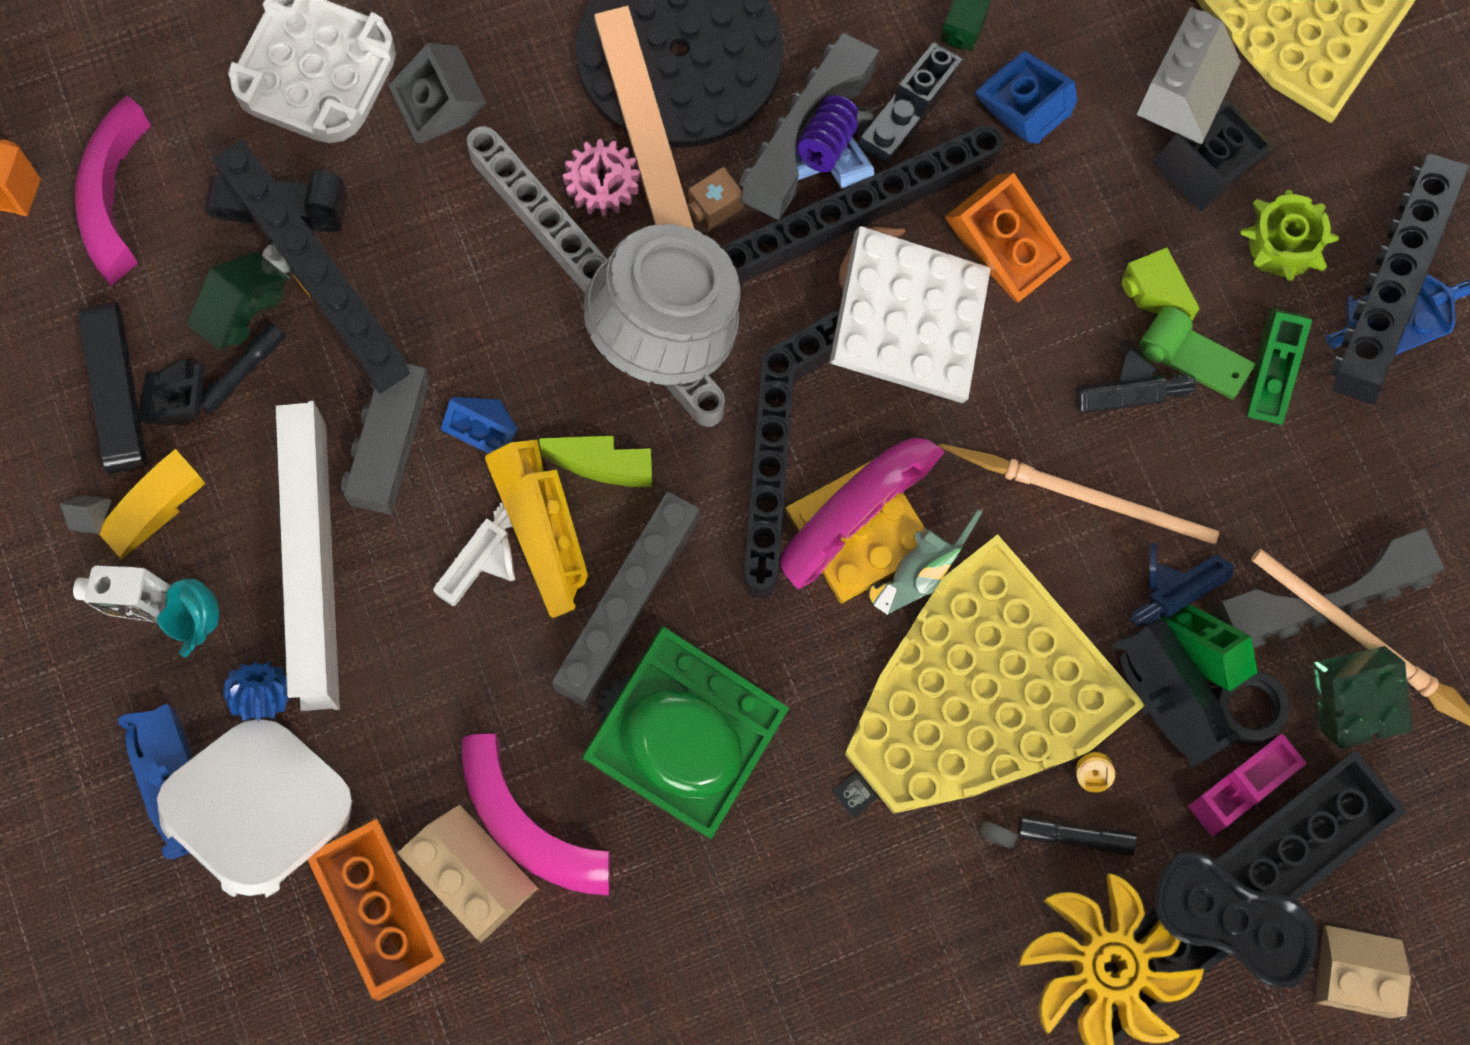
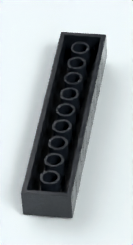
(1284, 856)

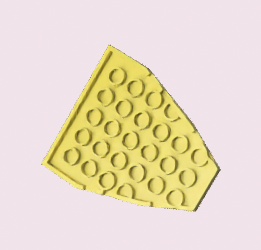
(1311, 47)
(985, 690)

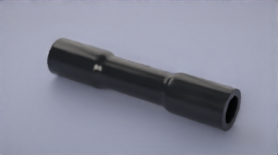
(256, 352)
(1101, 839)

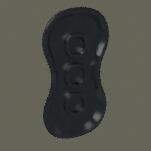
(1210, 908)

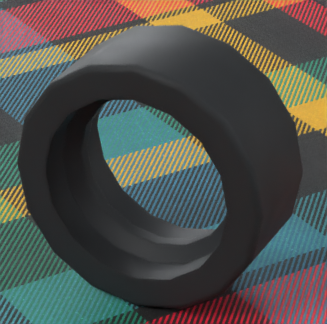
(1280, 708)

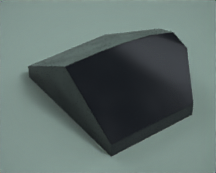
(173, 394)

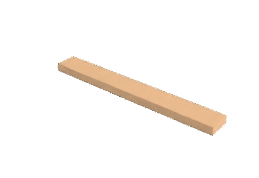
(642, 118)

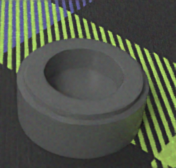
(997, 834)

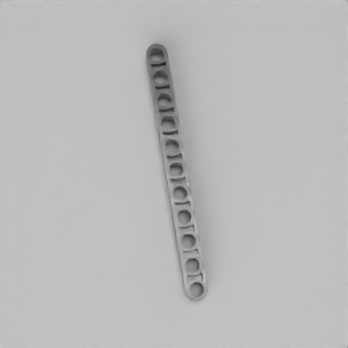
(565, 234)

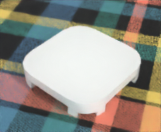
(313, 68)
(254, 806)

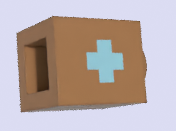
(714, 199)

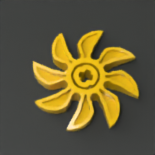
(1090, 973)

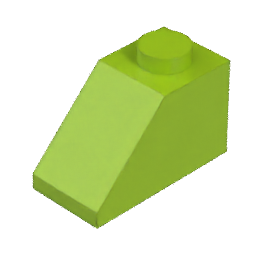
(1157, 283)

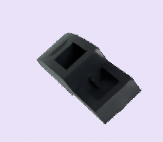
(911, 103)

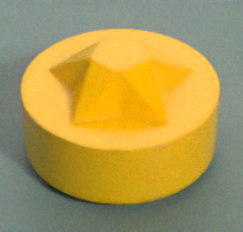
(1095, 772)

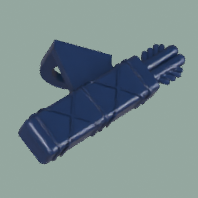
(1177, 589)

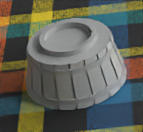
(664, 305)

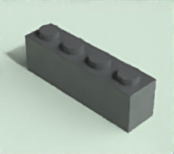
(385, 443)

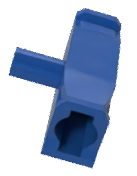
(156, 753)

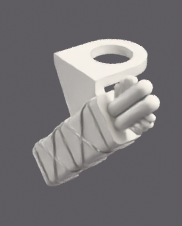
(485, 552)

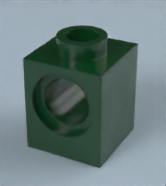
(965, 23)

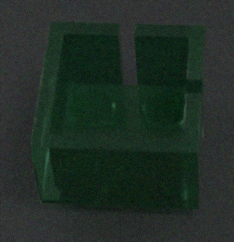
(1368, 691)

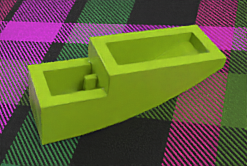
(598, 460)

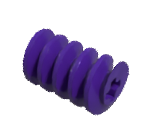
(828, 133)

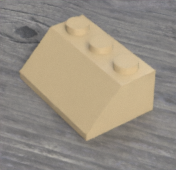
(468, 872)

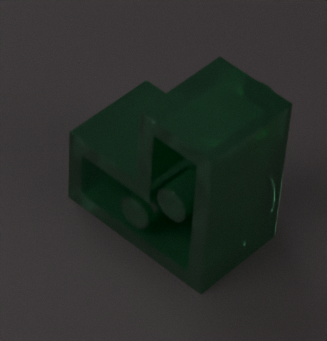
(233, 296)

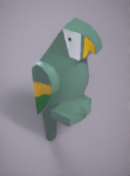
(920, 569)

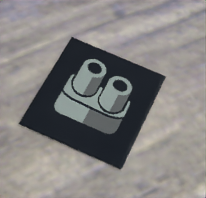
(855, 794)

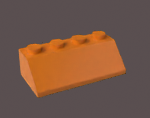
(376, 910)

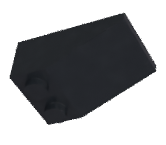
(1224, 157)

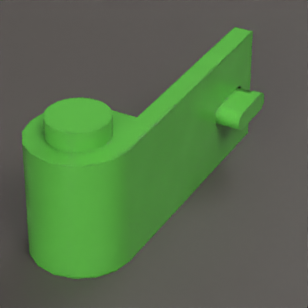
(1177, 346)

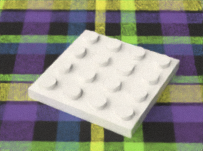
(910, 315)

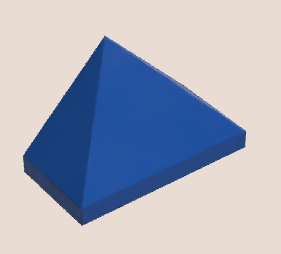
(479, 423)

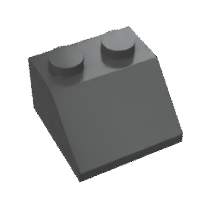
(437, 92)

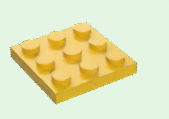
(873, 550)

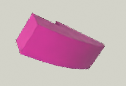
(1247, 785)

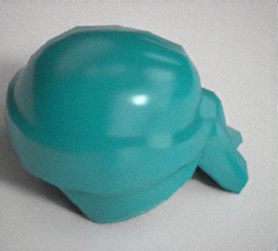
(189, 614)

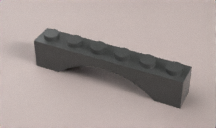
(774, 177)
(1397, 566)
(625, 598)

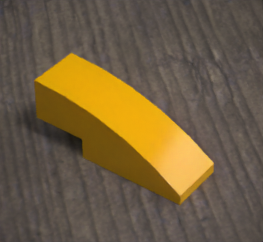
(150, 504)

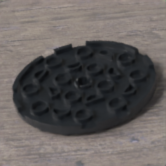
(709, 90)

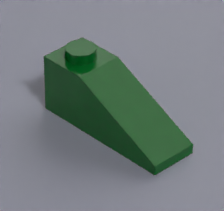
(1277, 364)
(1214, 646)

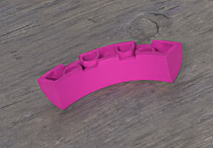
(96, 187)
(855, 506)
(517, 834)

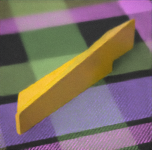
(540, 521)

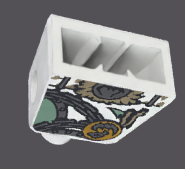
(123, 592)

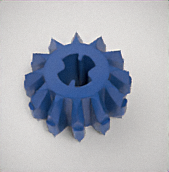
(256, 691)

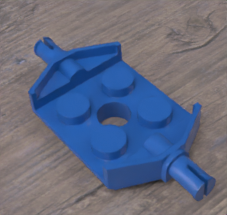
(1430, 318)

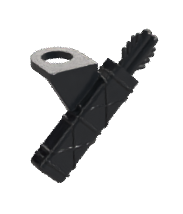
(1133, 387)

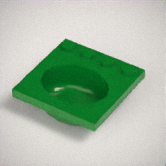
(685, 732)

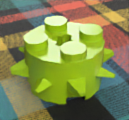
(1289, 235)

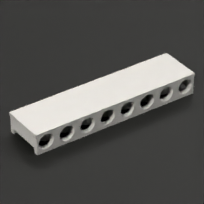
(307, 557)

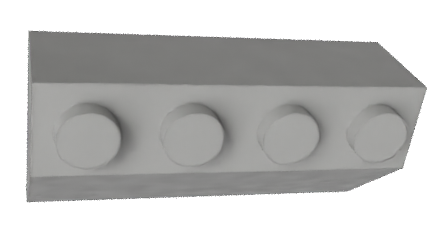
(1192, 77)

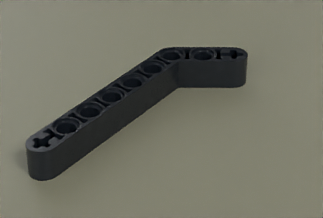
(776, 453)

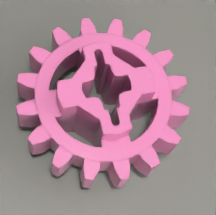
(585, 172)

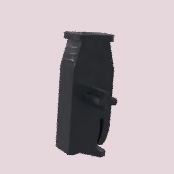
(1175, 692)

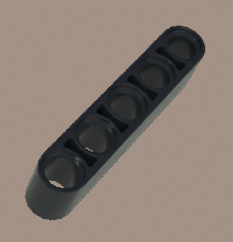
(112, 388)

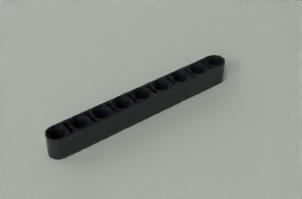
(870, 191)

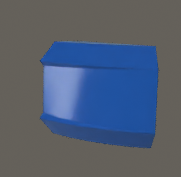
(1028, 97)

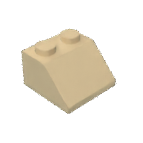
(1363, 973)

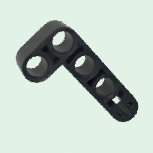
(318, 203)

